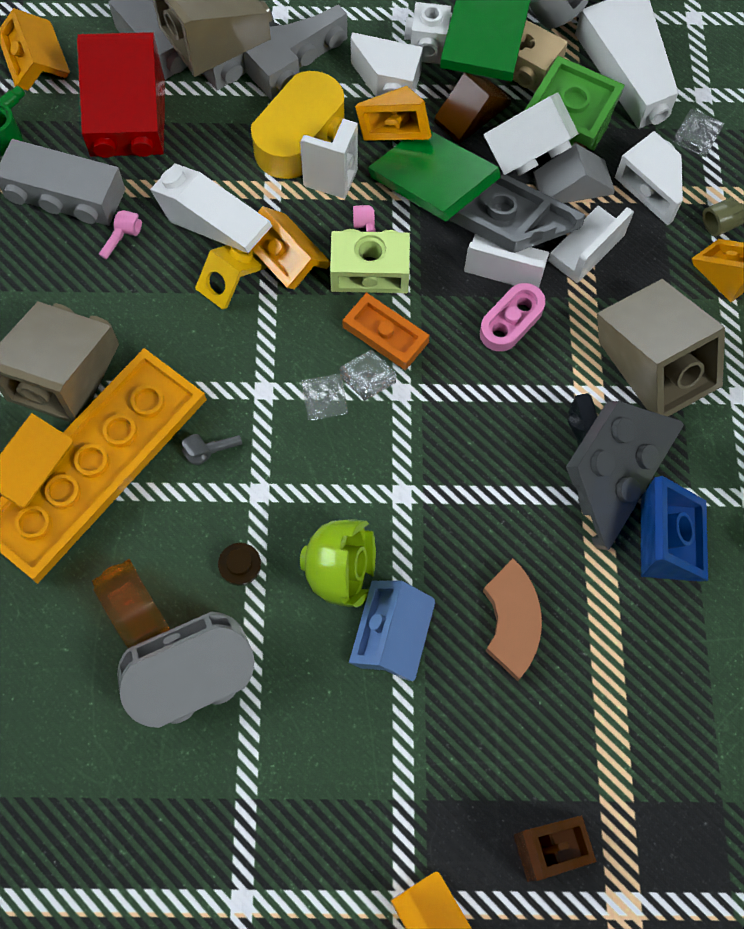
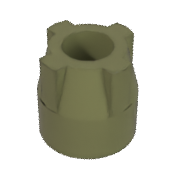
(723, 216)

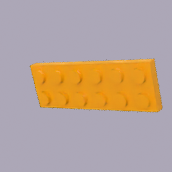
(109, 449)

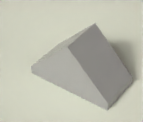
(574, 176)

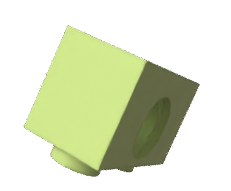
(354, 274)

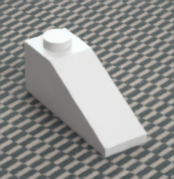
(208, 209)

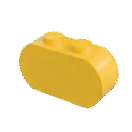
(306, 106)

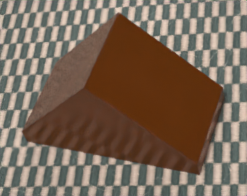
(470, 106)
(554, 848)

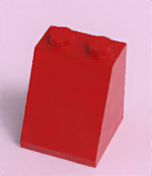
(121, 94)

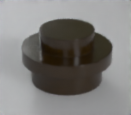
(239, 564)

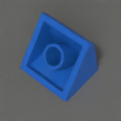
(673, 532)

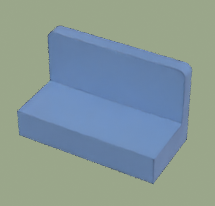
(393, 629)

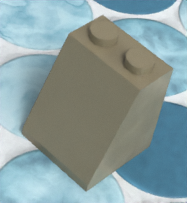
(213, 30)
(664, 347)
(55, 360)

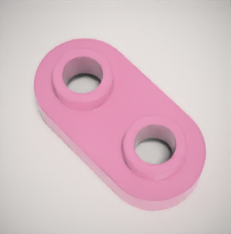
(510, 319)

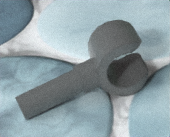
(199, 452)

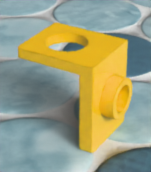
(231, 266)

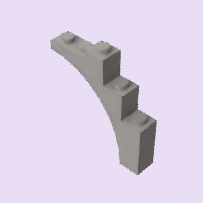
(268, 64)

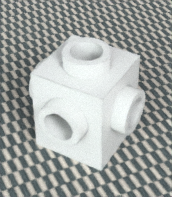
(429, 29)

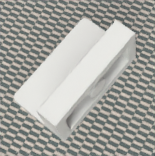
(330, 165)
(590, 243)
(504, 266)

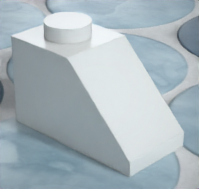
(386, 63)
(654, 175)

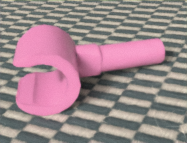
(364, 217)
(126, 223)

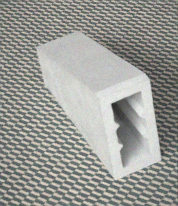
(629, 49)

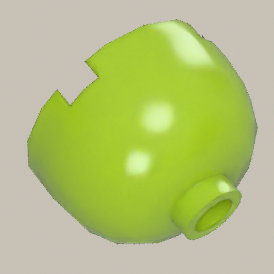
(338, 561)

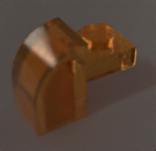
(129, 604)

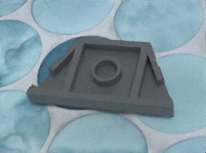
(517, 215)
(618, 464)

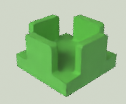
(586, 96)

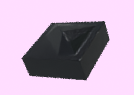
(582, 415)

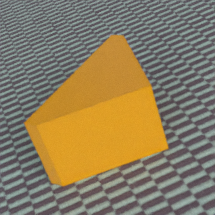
(394, 116)
(723, 266)

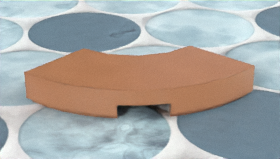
(517, 619)

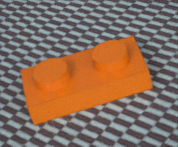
(385, 331)

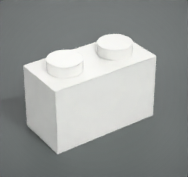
(530, 134)

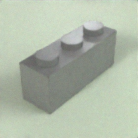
(60, 182)

